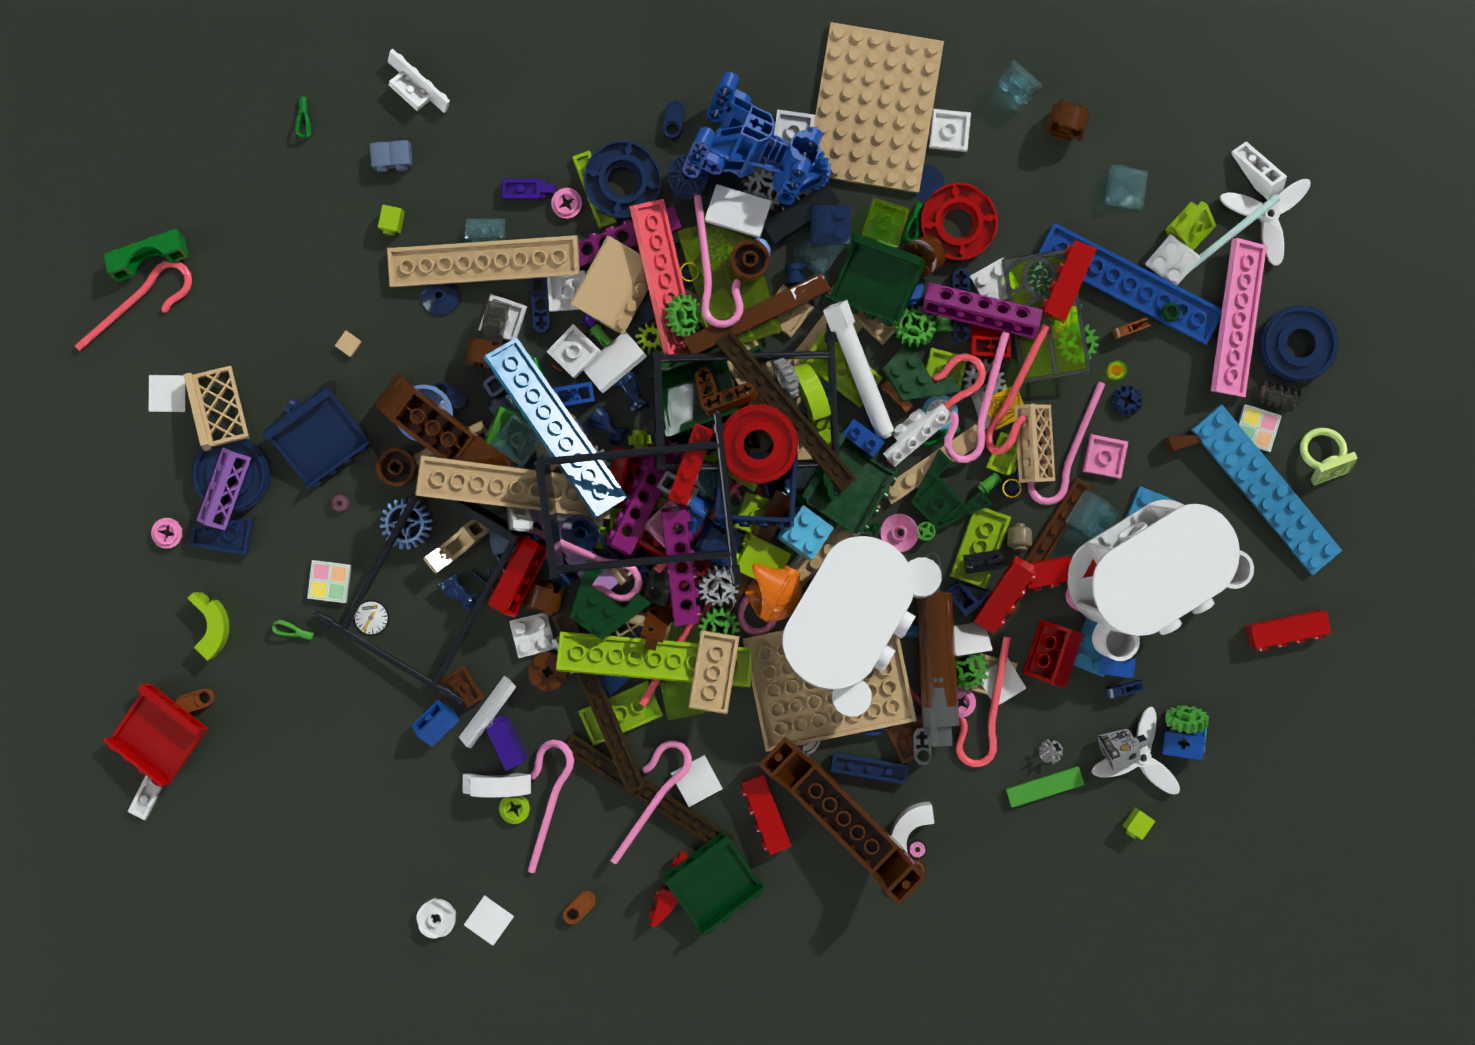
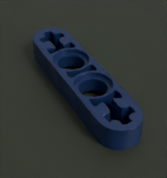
(966, 281)
(540, 295)

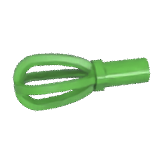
(298, 632)

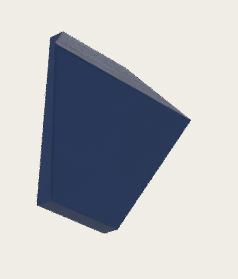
(967, 597)

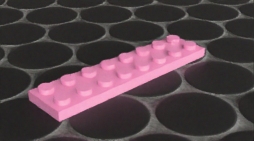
(1238, 317)

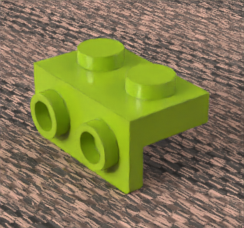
(1006, 462)

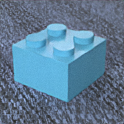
(807, 534)

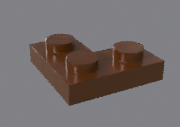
(464, 684)
(902, 736)

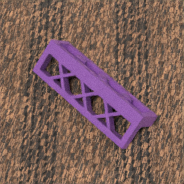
(218, 484)

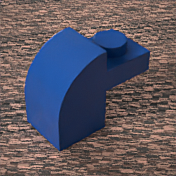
(698, 511)
(1117, 668)

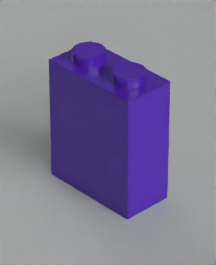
(506, 742)

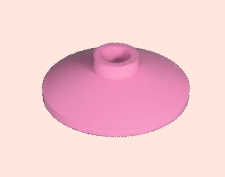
(890, 533)

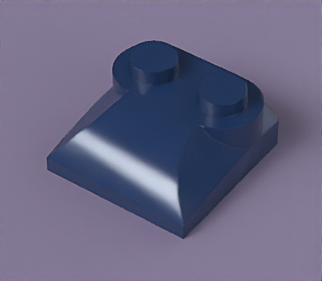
(830, 224)
(714, 538)

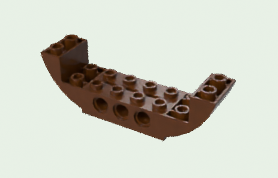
(435, 426)

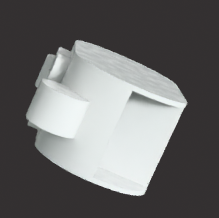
(1154, 572)
(851, 615)

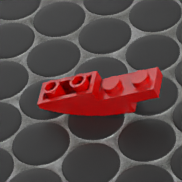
(665, 899)

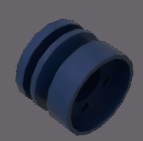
(684, 188)

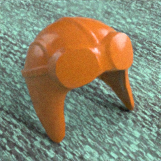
(776, 592)

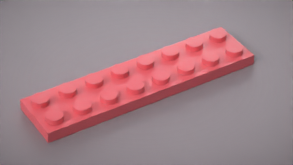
(660, 267)

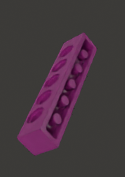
(594, 240)
(982, 310)
(643, 509)
(690, 613)

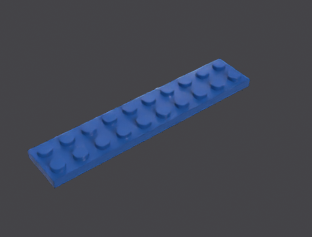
(1140, 287)

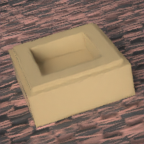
(348, 343)

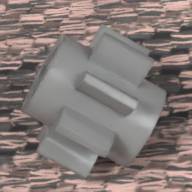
(1050, 751)

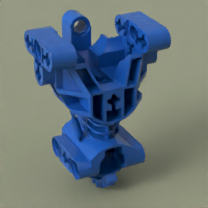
(747, 140)

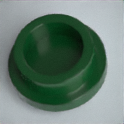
(1170, 312)
(873, 530)

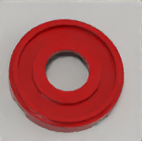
(975, 204)
(773, 422)

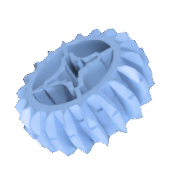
(389, 525)

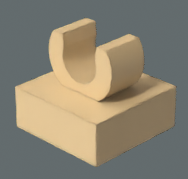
(622, 575)

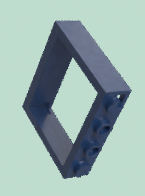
(762, 522)

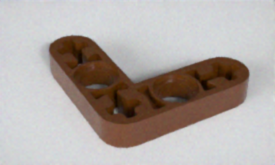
(714, 397)

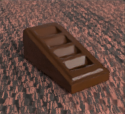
(1176, 443)

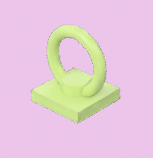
(1332, 466)

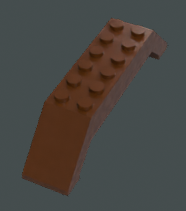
(844, 819)

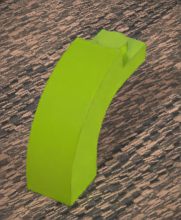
(813, 397)
(217, 625)

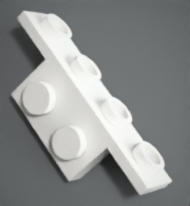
(414, 86)
(915, 431)

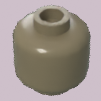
(1019, 538)

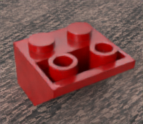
(985, 341)

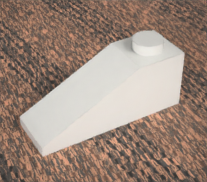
(1261, 172)

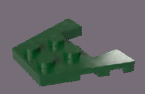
(912, 379)
(938, 501)
(598, 612)

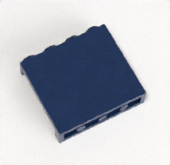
(317, 437)

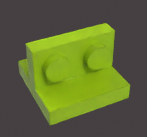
(1192, 224)

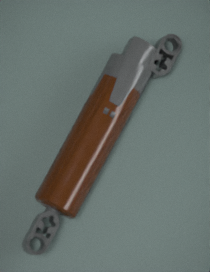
(937, 670)

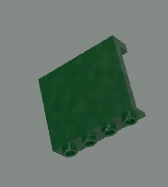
(877, 280)
(682, 399)
(860, 499)
(713, 883)

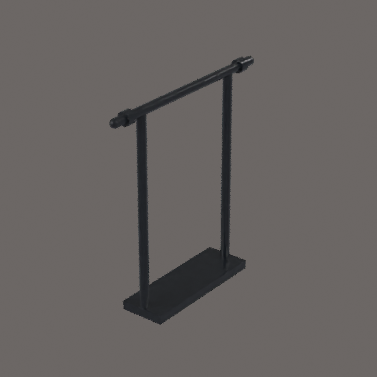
(657, 359)
(478, 514)
(550, 520)

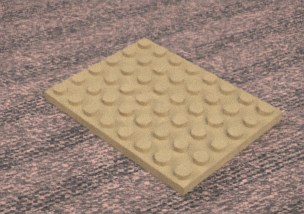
(877, 105)
(806, 713)

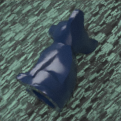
(632, 390)
(603, 421)
(454, 590)

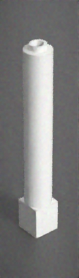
(841, 321)

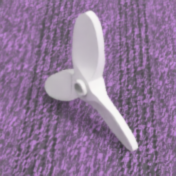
(1270, 226)
(1153, 770)

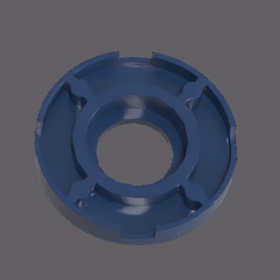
(621, 155)
(1274, 347)
(256, 479)

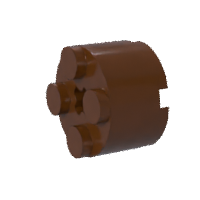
(1068, 121)
(749, 249)
(930, 250)
(477, 350)
(389, 460)
(544, 596)
(539, 677)

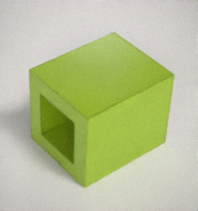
(391, 220)
(1138, 824)

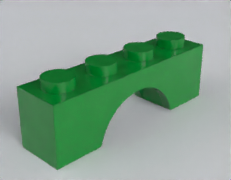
(124, 261)

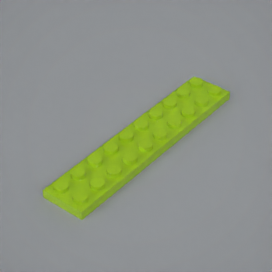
(630, 659)

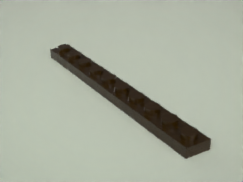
(775, 397)
(605, 717)
(668, 805)

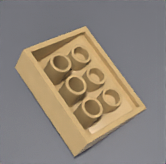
(612, 286)

